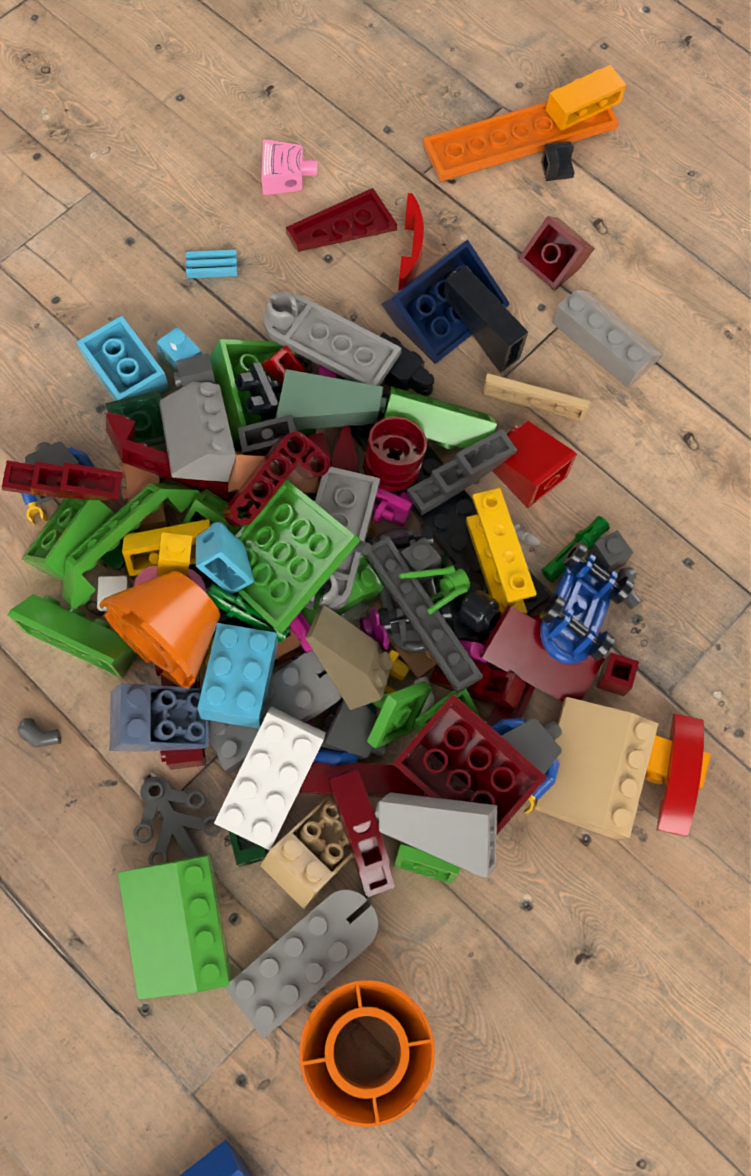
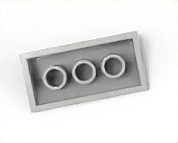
(605, 337)
(198, 433)

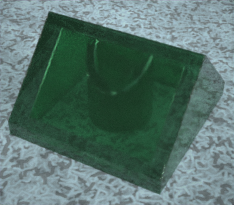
(146, 413)

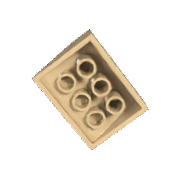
(599, 768)

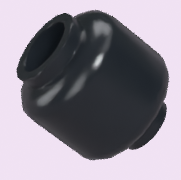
(478, 611)

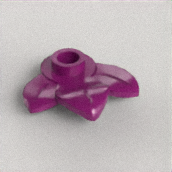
(372, 627)

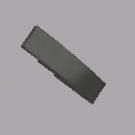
(461, 472)

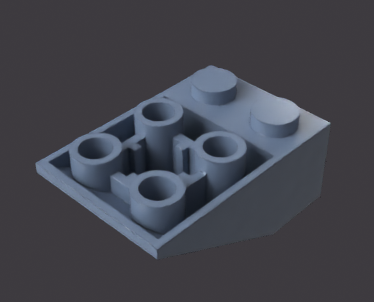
(156, 718)

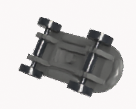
(391, 615)

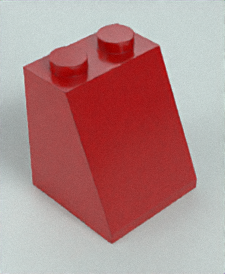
(537, 465)

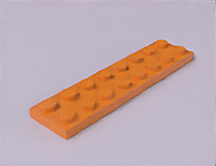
(506, 139)

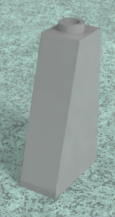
(444, 828)

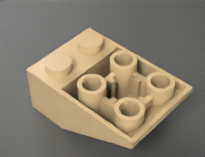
(310, 854)

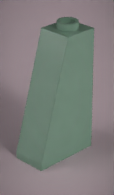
(329, 401)

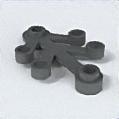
(173, 821)

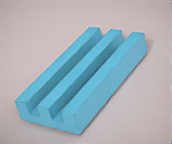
(211, 260)

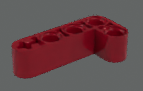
(271, 483)

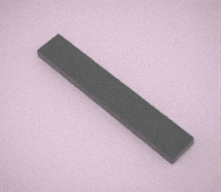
(431, 628)

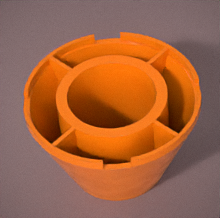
(166, 624)
(367, 1101)

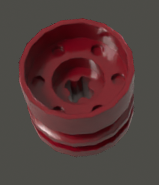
(395, 453)

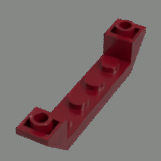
(139, 455)

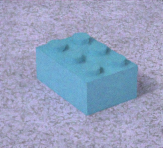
(122, 361)
(238, 676)

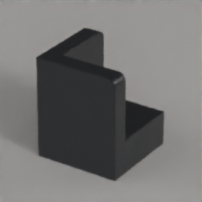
(557, 161)

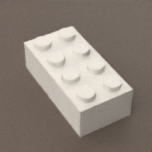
(270, 778)

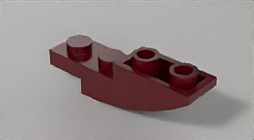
(362, 832)

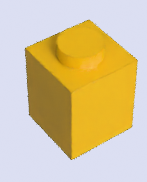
(174, 553)

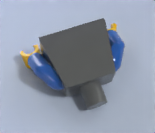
(52, 454)
(348, 735)
(537, 745)

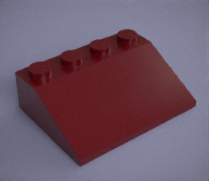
(469, 762)

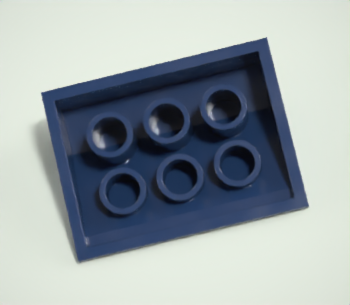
(426, 314)

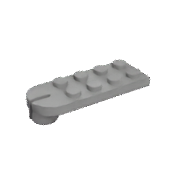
(329, 339)
(349, 500)
(297, 689)
(304, 960)

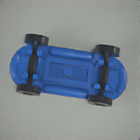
(579, 607)

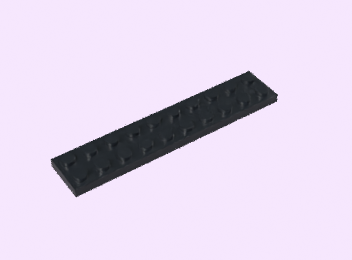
(449, 521)

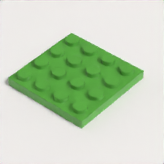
(291, 554)

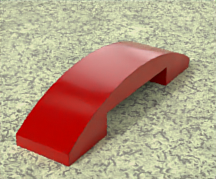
(413, 221)
(683, 775)

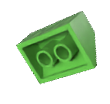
(64, 533)

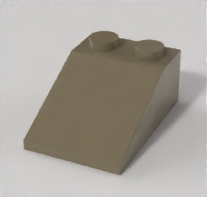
(350, 658)

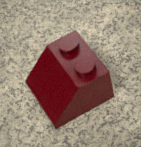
(555, 252)

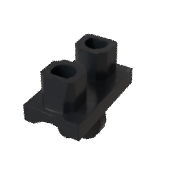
(263, 391)

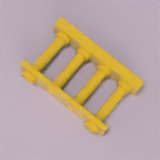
(499, 551)

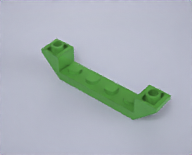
(76, 588)

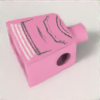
(284, 167)

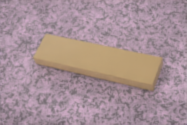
(535, 397)

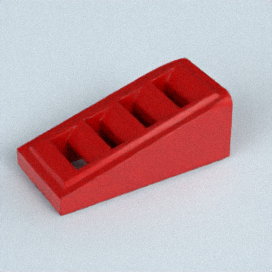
(288, 362)

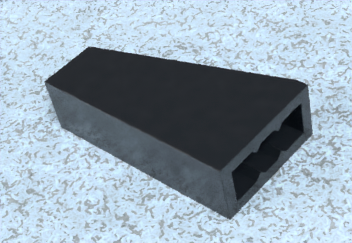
(486, 318)

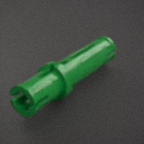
(587, 536)
(218, 595)

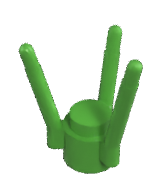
(453, 584)

